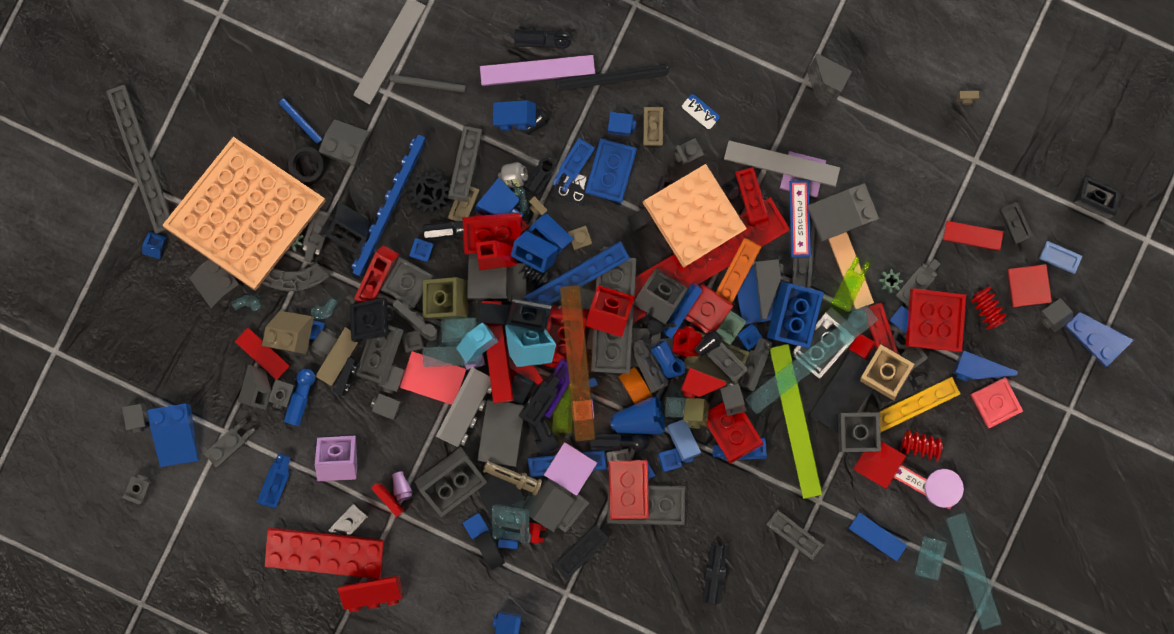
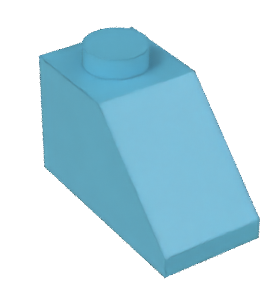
(476, 342)

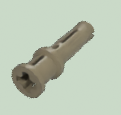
(522, 478)

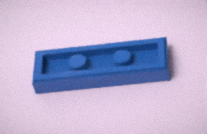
(683, 308)
(877, 536)

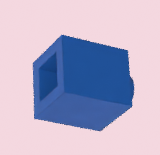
(621, 124)

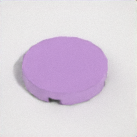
(943, 488)

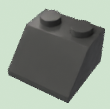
(344, 143)
(214, 283)
(660, 296)

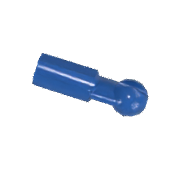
(299, 399)

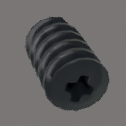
(536, 276)

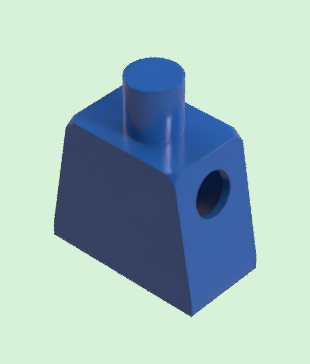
(498, 200)

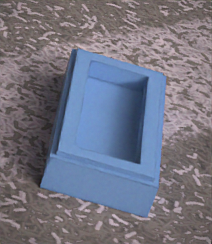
(1060, 257)
(683, 440)

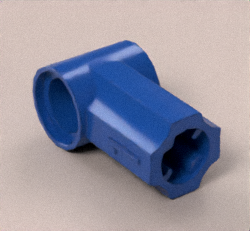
(669, 364)

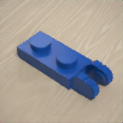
(574, 163)

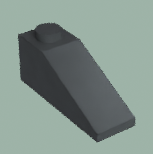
(767, 276)

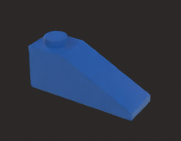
(975, 367)

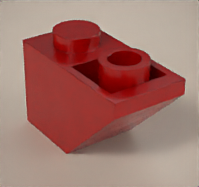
(494, 255)

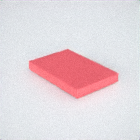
(434, 382)

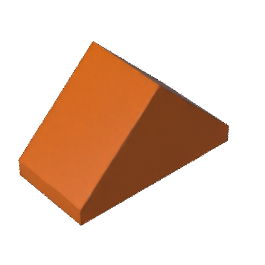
(635, 386)

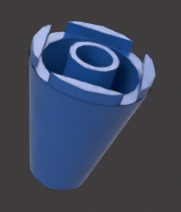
(640, 418)

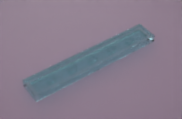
(973, 571)

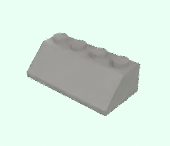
(465, 407)

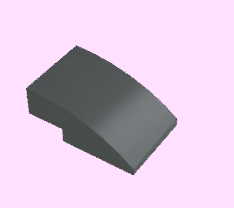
(486, 284)
(501, 433)

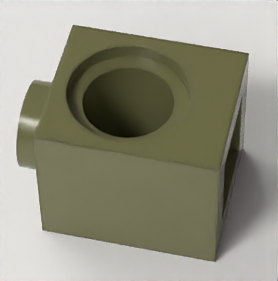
(696, 412)

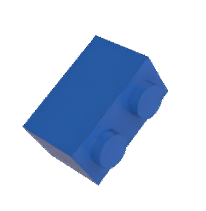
(514, 115)
(534, 251)

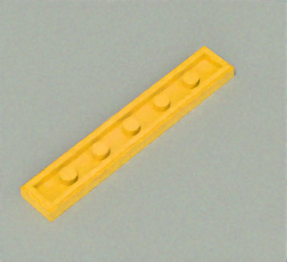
(918, 403)

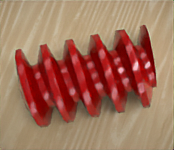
(988, 308)
(922, 445)

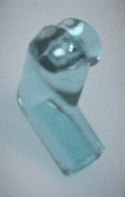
(248, 301)

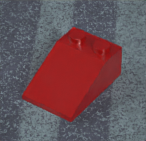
(555, 328)

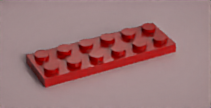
(324, 553)

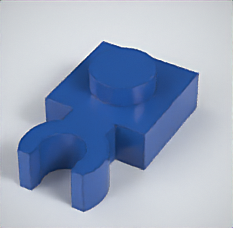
(671, 460)

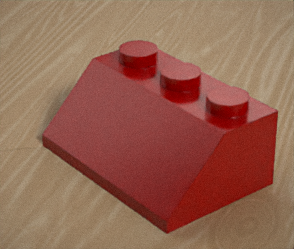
(371, 593)

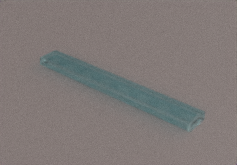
(811, 359)

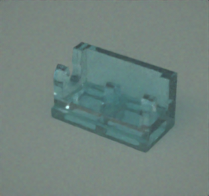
(930, 558)

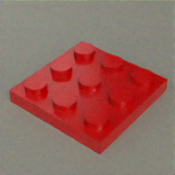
(935, 320)

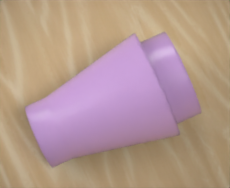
(401, 487)

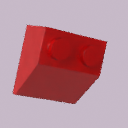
(609, 311)
(698, 384)

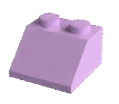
(336, 458)

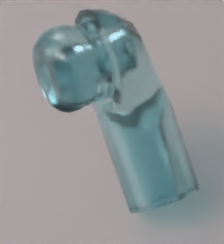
(523, 203)
(325, 311)

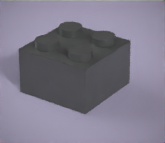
(859, 432)

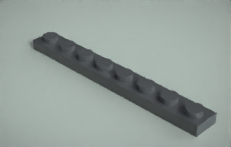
(139, 157)

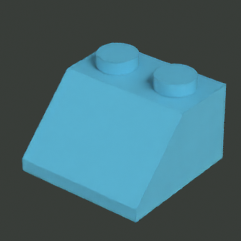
(529, 346)

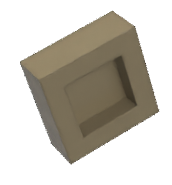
(967, 97)
(536, 207)
(580, 238)

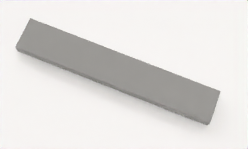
(389, 51)
(782, 163)

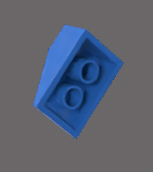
(173, 434)

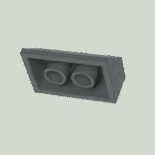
(450, 482)

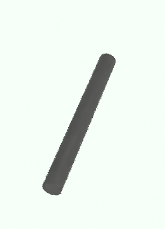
(427, 83)

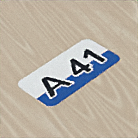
(700, 111)

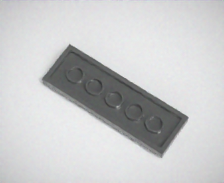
(610, 351)

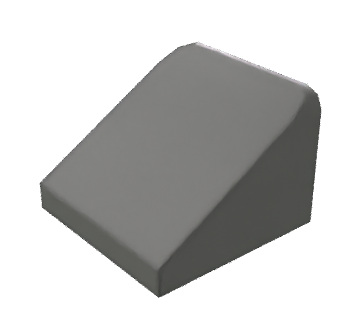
(622, 455)

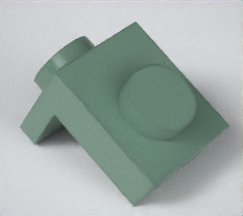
(730, 327)

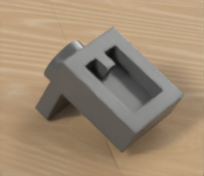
(688, 152)

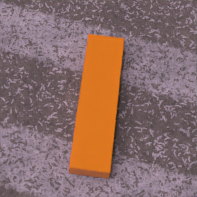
(738, 270)

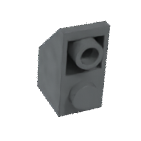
(255, 388)

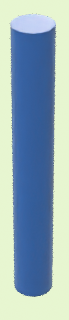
(301, 122)

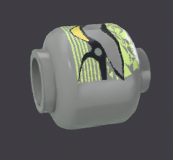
(513, 175)

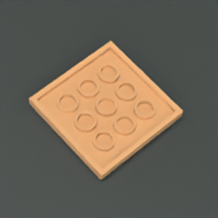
(694, 215)

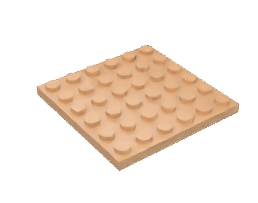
(244, 213)

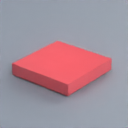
(996, 402)

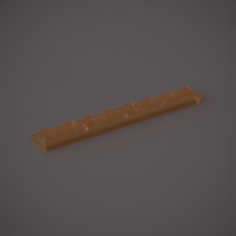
(577, 362)

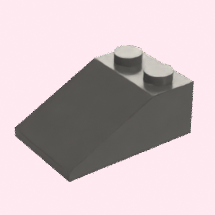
(843, 212)
(824, 326)

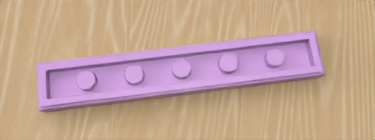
(537, 70)

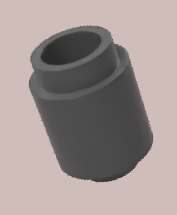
(324, 342)

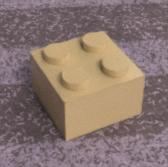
(887, 372)

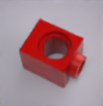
(685, 341)

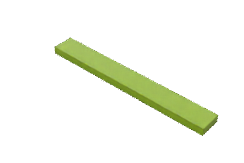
(797, 428)

